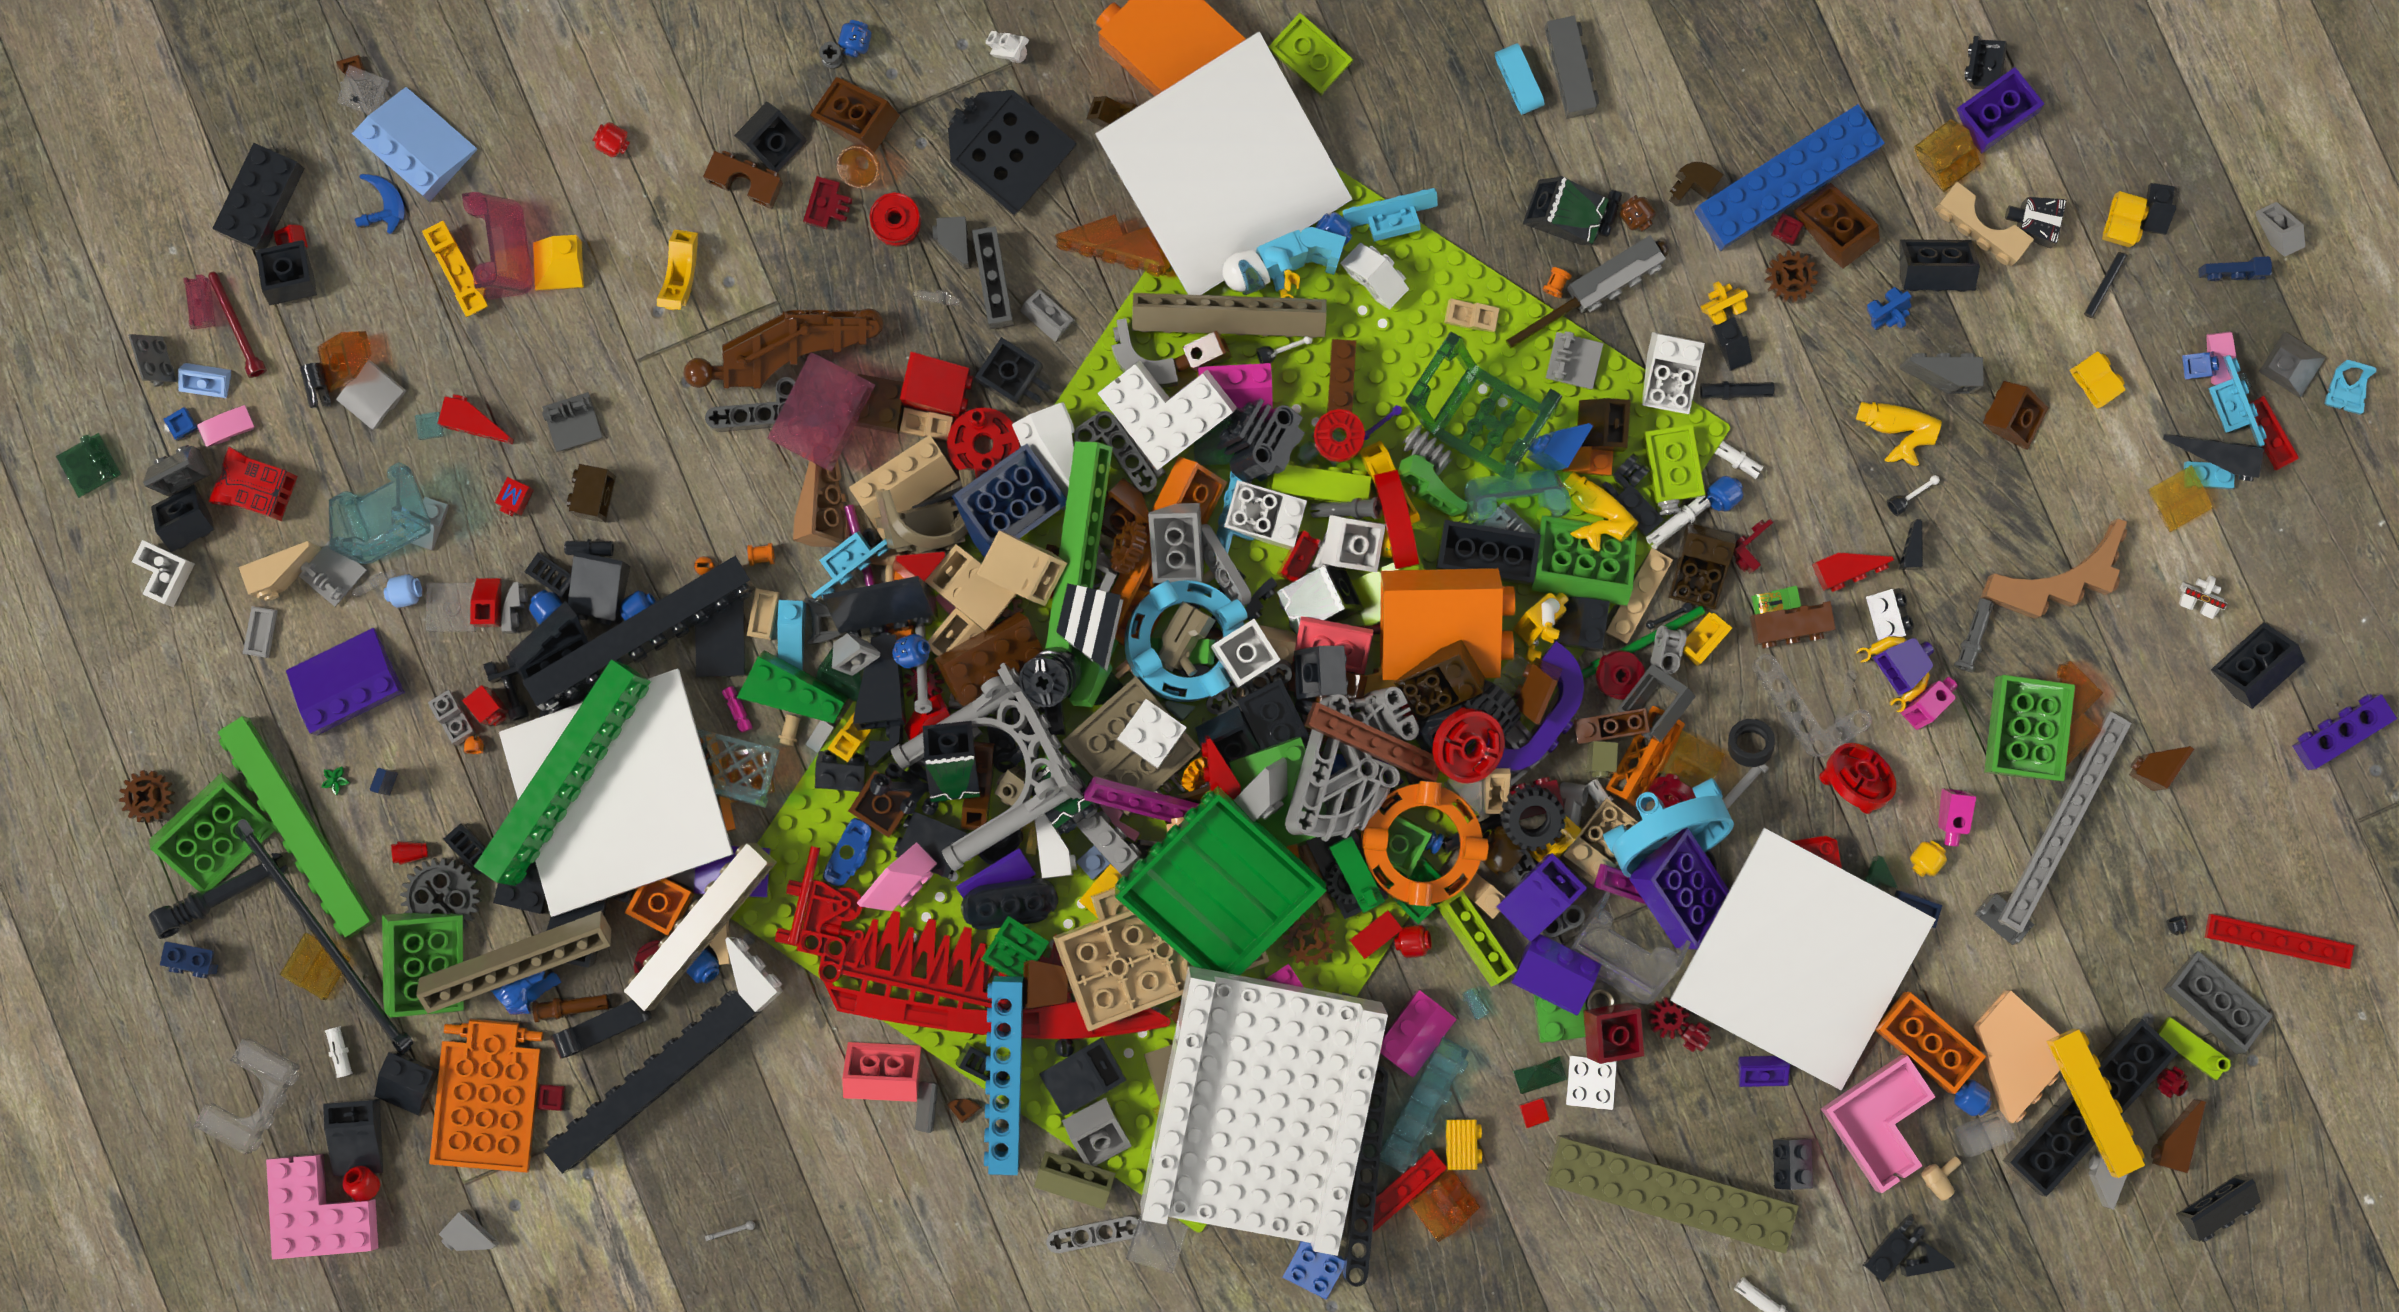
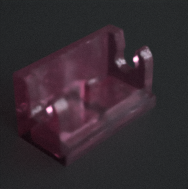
(199, 302)

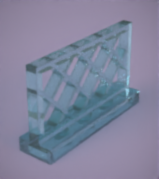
(736, 790)

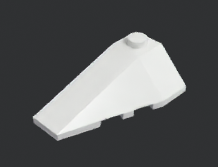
(1050, 438)

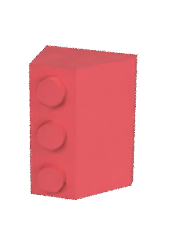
(881, 1071)

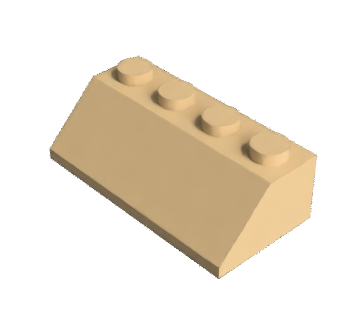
(909, 477)

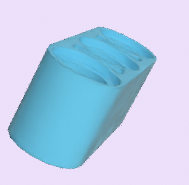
(1519, 78)

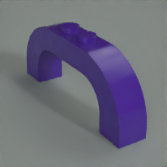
(1558, 720)

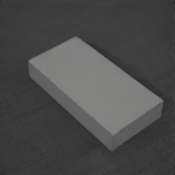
(260, 632)

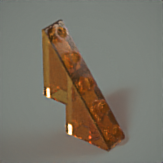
(1105, 240)
(2085, 694)

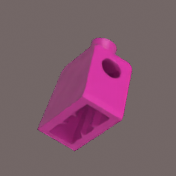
(1930, 703)
(1954, 805)

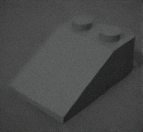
(177, 471)

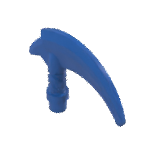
(393, 204)

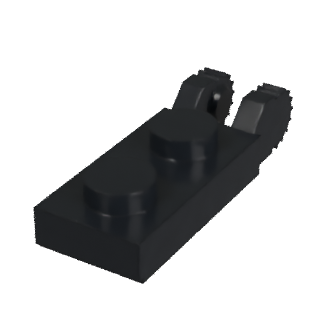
(1635, 504)
(1893, 1249)

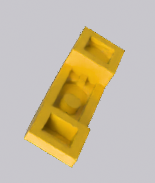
(455, 268)
(848, 740)

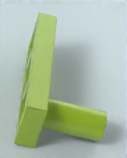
(2194, 1049)

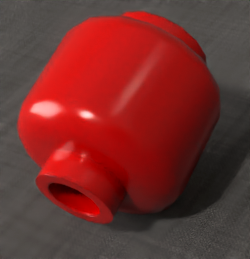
(611, 139)
(1413, 941)
(361, 1183)

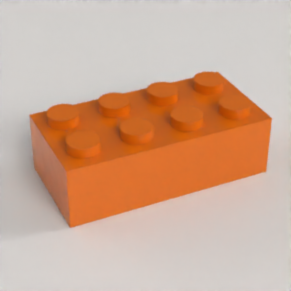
(1929, 1042)

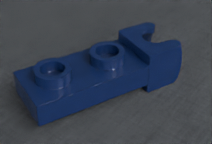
(2254, 269)

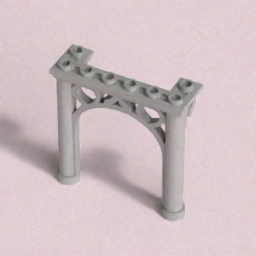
(1051, 792)

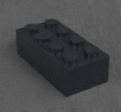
(258, 198)

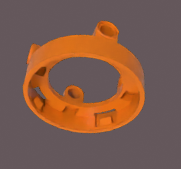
(1472, 845)

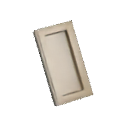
(763, 614)

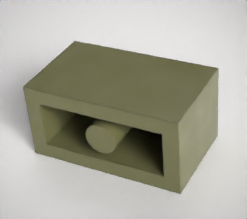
(1601, 759)

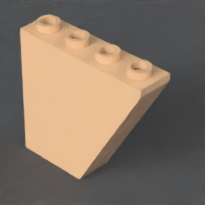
(2016, 1054)

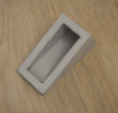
(820, 736)

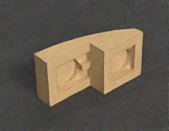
(1471, 316)
(925, 424)

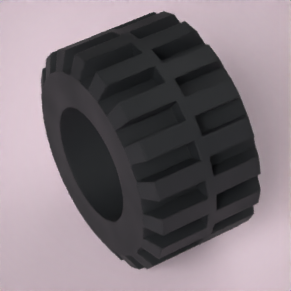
(1496, 704)
(1532, 837)

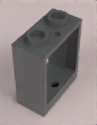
(1643, 690)

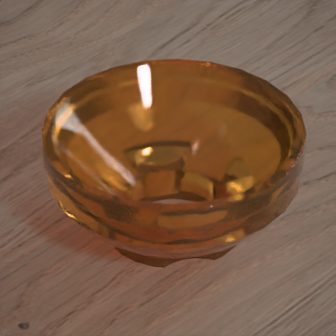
(851, 172)

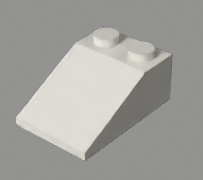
(1053, 852)

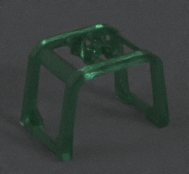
(1454, 347)

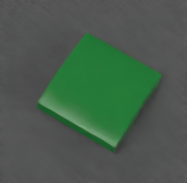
(1423, 872)
(1013, 947)

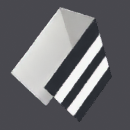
(1090, 622)

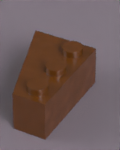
(1792, 625)

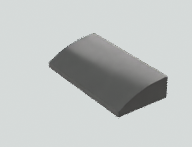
(2218, 1003)

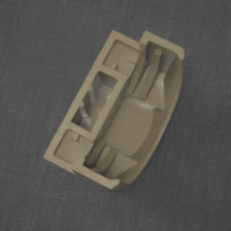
(922, 527)

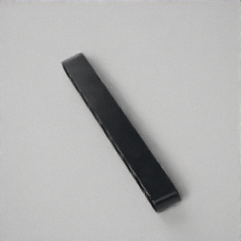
(1370, 1188)

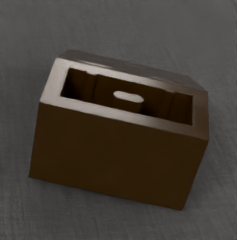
(1702, 565)
(1441, 681)

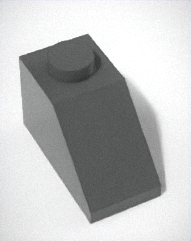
(953, 238)

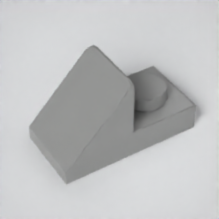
(437, 513)

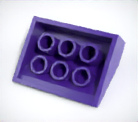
(343, 682)
(1681, 889)

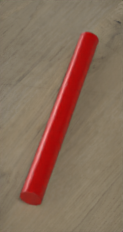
(804, 895)

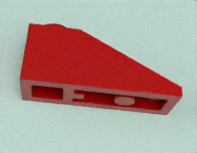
(464, 417)

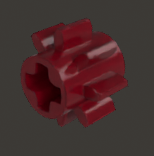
(1696, 1037)
(2172, 1082)

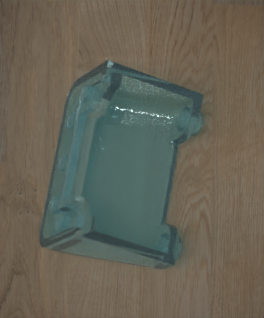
(1485, 491)
(379, 521)

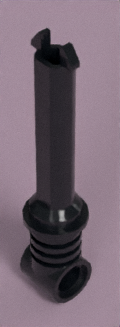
(169, 920)

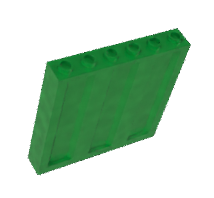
(1219, 887)

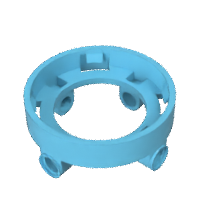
(1145, 661)
(1703, 816)

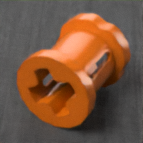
(1556, 282)
(761, 554)

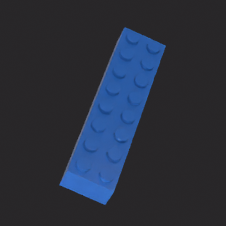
(1789, 177)

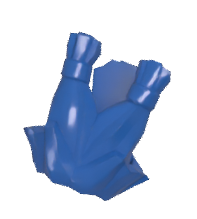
(519, 994)

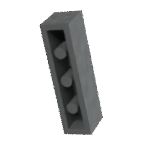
(1571, 67)
(992, 277)

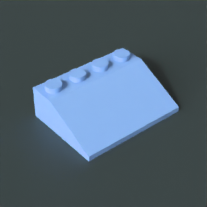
(415, 142)

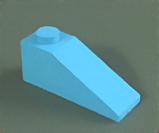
(791, 631)

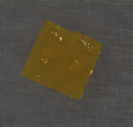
(2180, 498)
(1032, 845)
(312, 968)

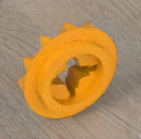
(1194, 775)

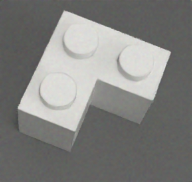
(1376, 274)
(168, 570)

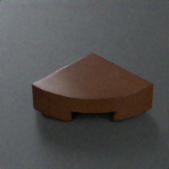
(355, 61)
(963, 1108)

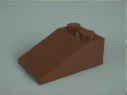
(855, 114)
(1838, 225)

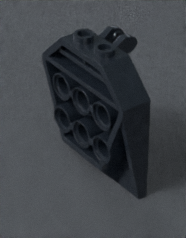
(985, 117)

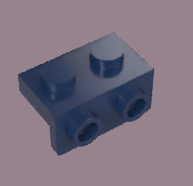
(189, 958)

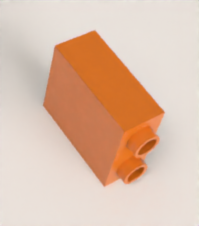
(1164, 39)
(1439, 607)

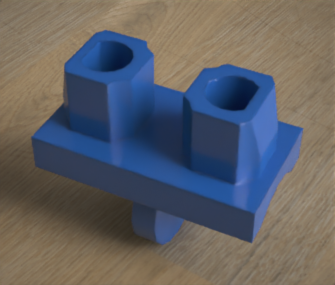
(1891, 313)

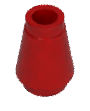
(408, 852)

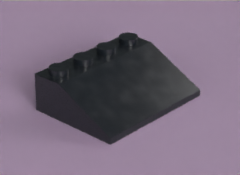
(882, 607)

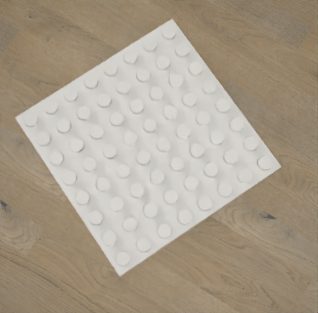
(1223, 163)
(641, 811)
(1802, 959)

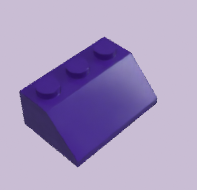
(1999, 109)
(1010, 868)
(1556, 973)

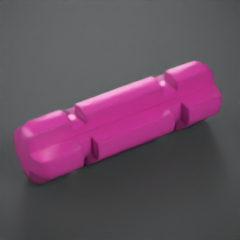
(737, 709)

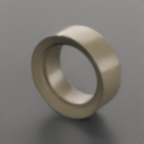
(1607, 994)

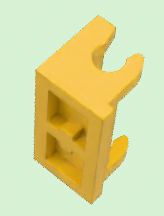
(1705, 638)
(1568, 836)

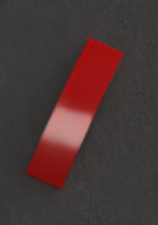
(1397, 519)

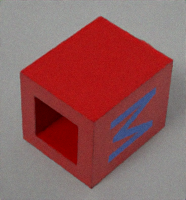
(513, 497)

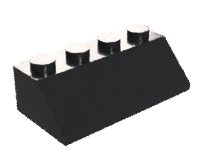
(1489, 548)

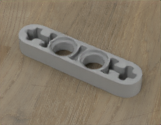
(1234, 587)
(1093, 1232)

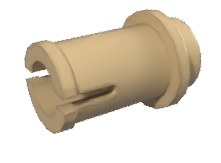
(789, 730)

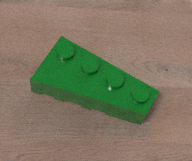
(791, 689)

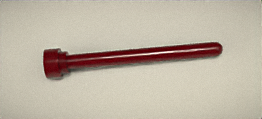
(254, 366)

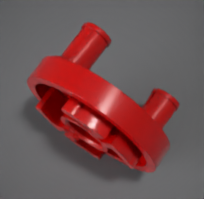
(978, 424)
(1452, 740)
(1847, 780)

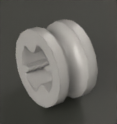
(1669, 507)

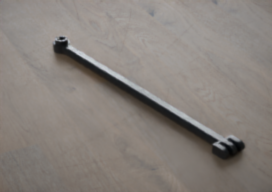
(401, 1042)

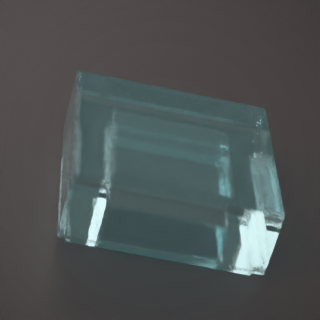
(427, 426)

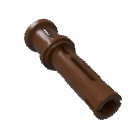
(559, 1007)

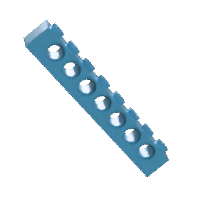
(1012, 989)

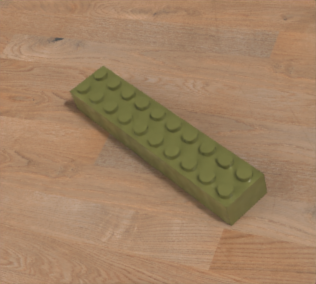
(1671, 1194)

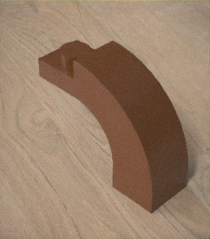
(976, 809)

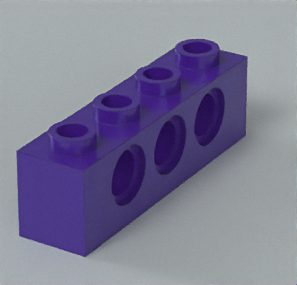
(2378, 716)

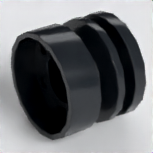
(1059, 668)

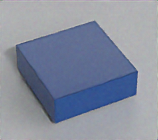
(180, 423)

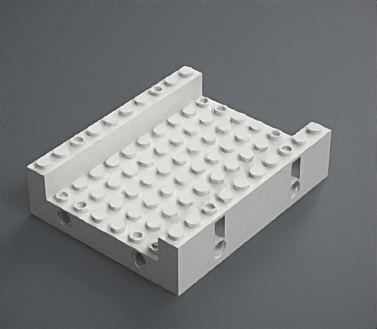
(1263, 1108)

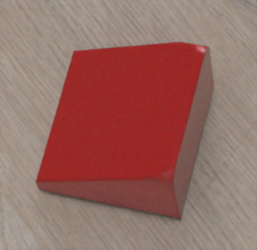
(290, 234)
(1534, 1112)

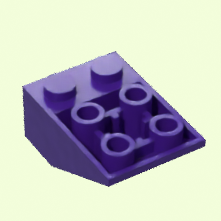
(1541, 896)

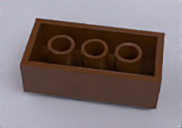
(980, 657)

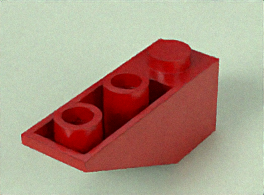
(1842, 567)
(1218, 771)

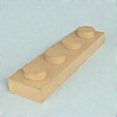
(1643, 590)

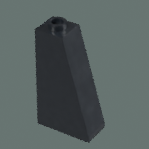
(881, 689)

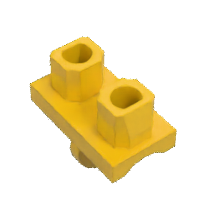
(1715, 307)

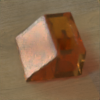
(1444, 1205)

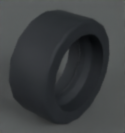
(1751, 726)

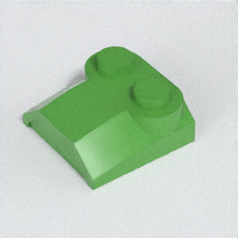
(1406, 843)
(1556, 1023)

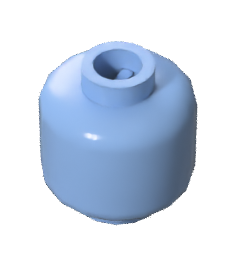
(403, 591)

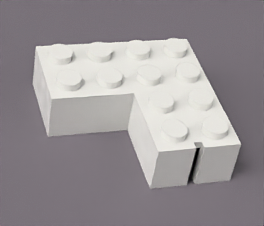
(1162, 423)

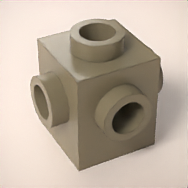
(1011, 785)

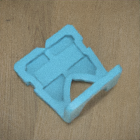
(2346, 396)

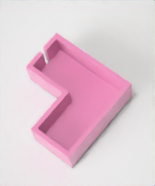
(1868, 1116)
(303, 1220)

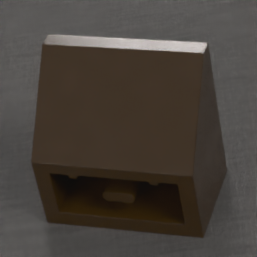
(1609, 423)

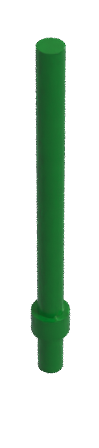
(1649, 638)

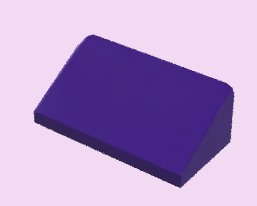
(1763, 1071)

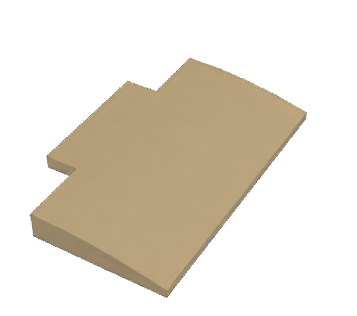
(1120, 964)

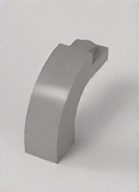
(1126, 357)

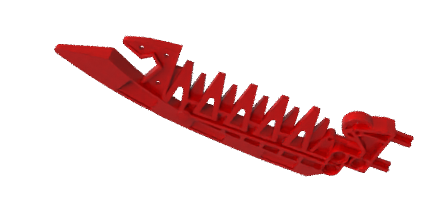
(861, 957)

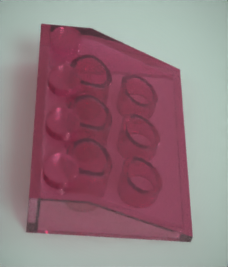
(821, 411)

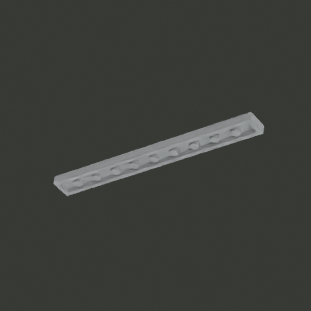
(2064, 822)

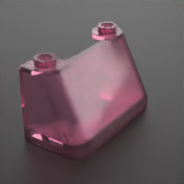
(510, 262)

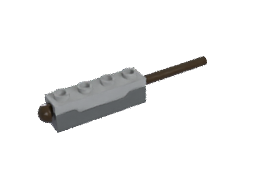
(1604, 283)

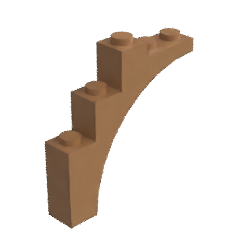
(2094, 573)

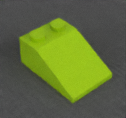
(1369, 592)

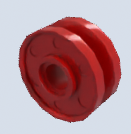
(891, 205)
(1339, 420)

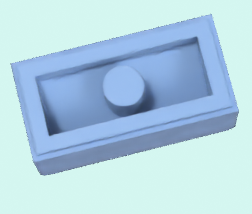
(204, 380)

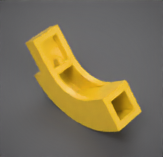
(680, 270)

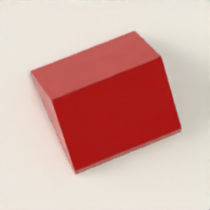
(917, 564)

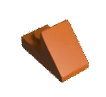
(1591, 462)

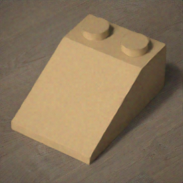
(277, 571)

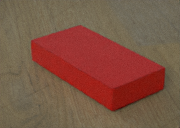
(1376, 934)

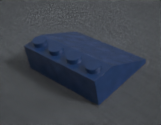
(1008, 498)

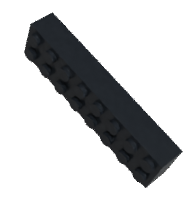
(2062, 1135)

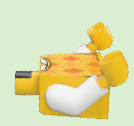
(1539, 621)

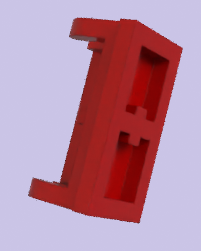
(1299, 557)

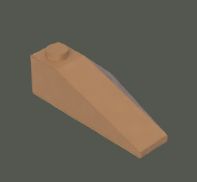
(820, 509)

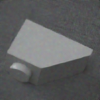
(2281, 229)
(852, 654)
(2106, 1186)
(466, 1234)

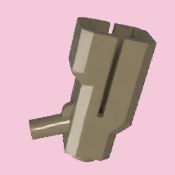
(1181, 637)

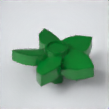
(335, 780)

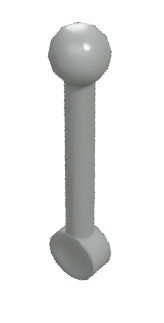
(750, 1225)

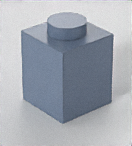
(1093, 862)

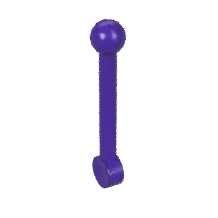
(1395, 411)

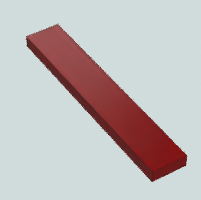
(2279, 941)

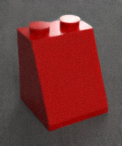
(935, 386)

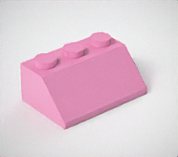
(899, 880)

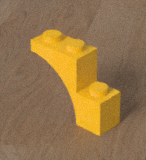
(1377, 461)

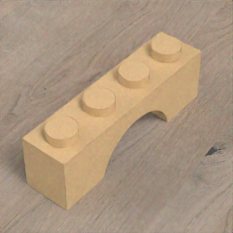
(1959, 209)

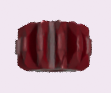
(932, 683)
(1667, 1026)

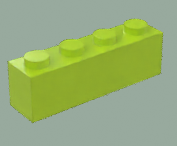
(1320, 484)
(1476, 938)

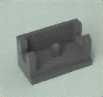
(1990, 912)

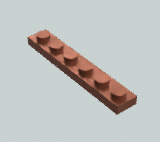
(1372, 741)

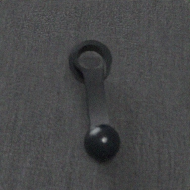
(1006, 754)

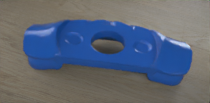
(839, 869)

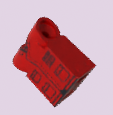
(253, 486)

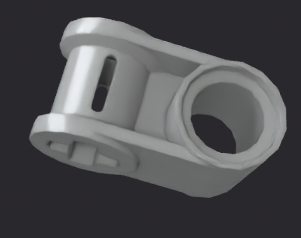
(1668, 648)

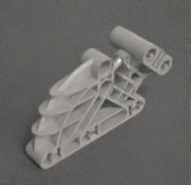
(1368, 791)

